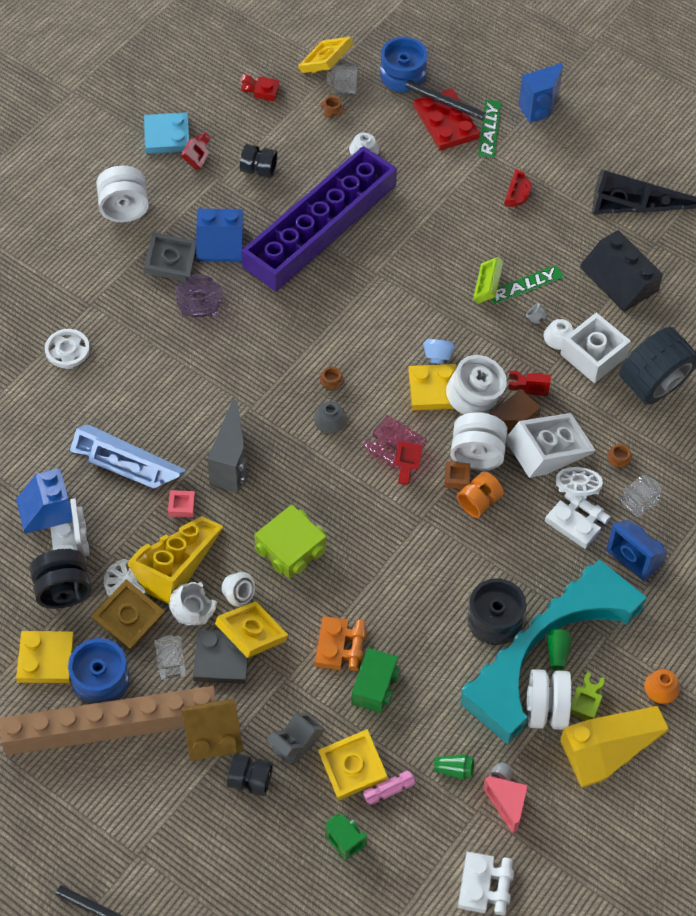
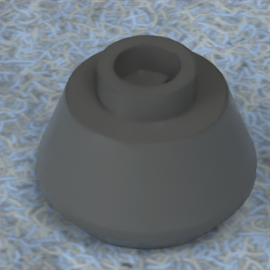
(330, 417)

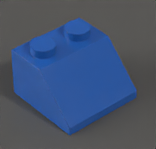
(540, 92)
(219, 235)
(44, 502)
(635, 549)

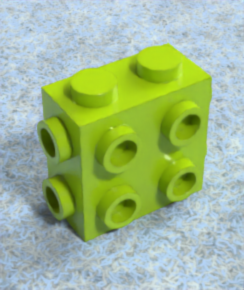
(290, 541)

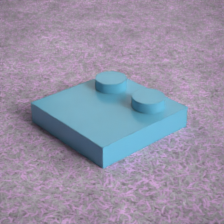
(166, 132)

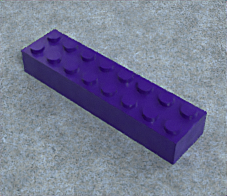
(318, 218)

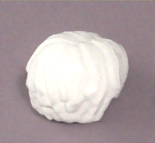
(191, 605)

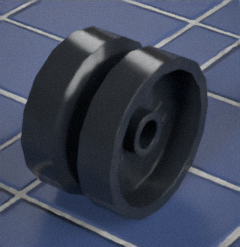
(60, 578)
(496, 611)

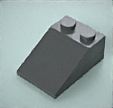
(227, 456)

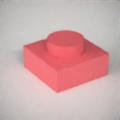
(181, 504)

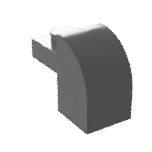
(296, 738)

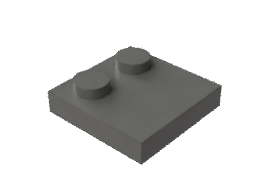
(170, 256)
(218, 659)

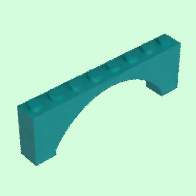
(595, 596)

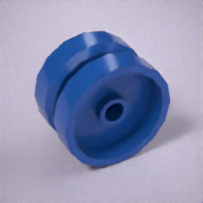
(403, 61)
(98, 671)

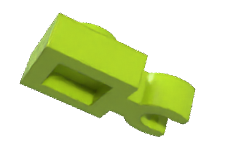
(586, 700)

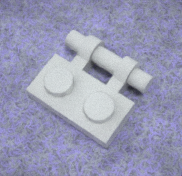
(573, 524)
(476, 883)

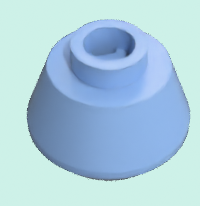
(438, 350)

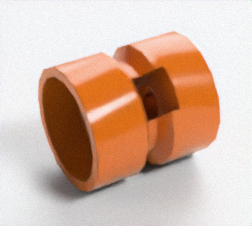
(480, 494)

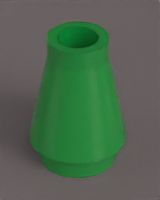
(558, 648)
(456, 766)

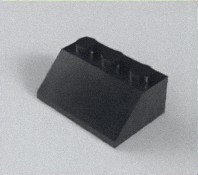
(622, 271)

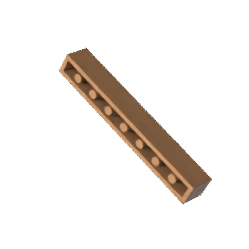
(99, 721)

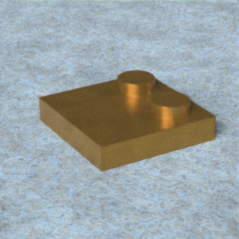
(128, 615)
(212, 729)

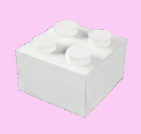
(595, 347)

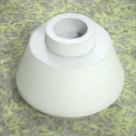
(366, 140)
(556, 332)
(238, 588)

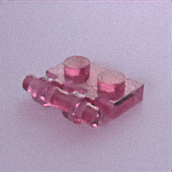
(389, 433)

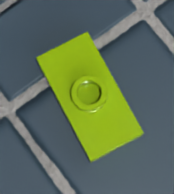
(488, 280)

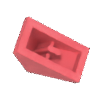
(507, 799)

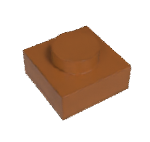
(457, 475)

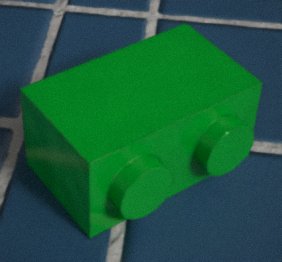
(374, 680)

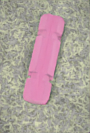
(389, 788)

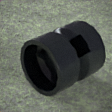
(258, 160)
(249, 774)

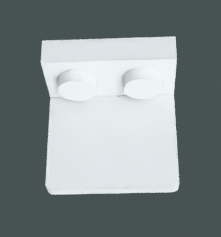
(72, 534)

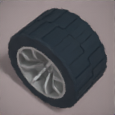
(658, 365)

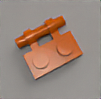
(332, 641)

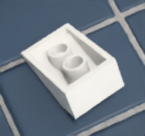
(548, 443)

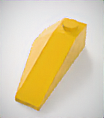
(174, 558)
(608, 742)

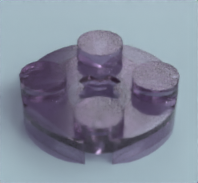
(203, 306)

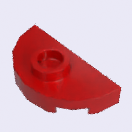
(519, 190)

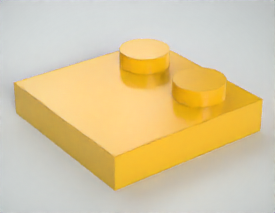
(326, 54)
(429, 386)
(251, 629)
(44, 656)
(353, 764)

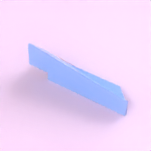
(123, 457)

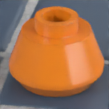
(662, 686)

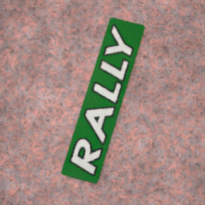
(489, 128)
(527, 283)

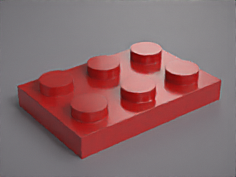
(445, 124)

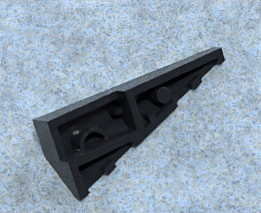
(622, 194)

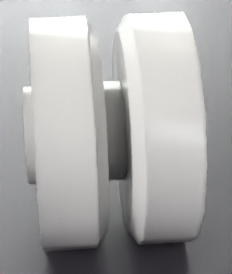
(122, 193)
(476, 385)
(479, 441)
(550, 699)

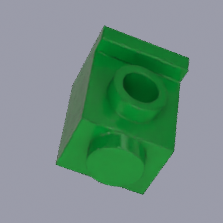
(345, 836)

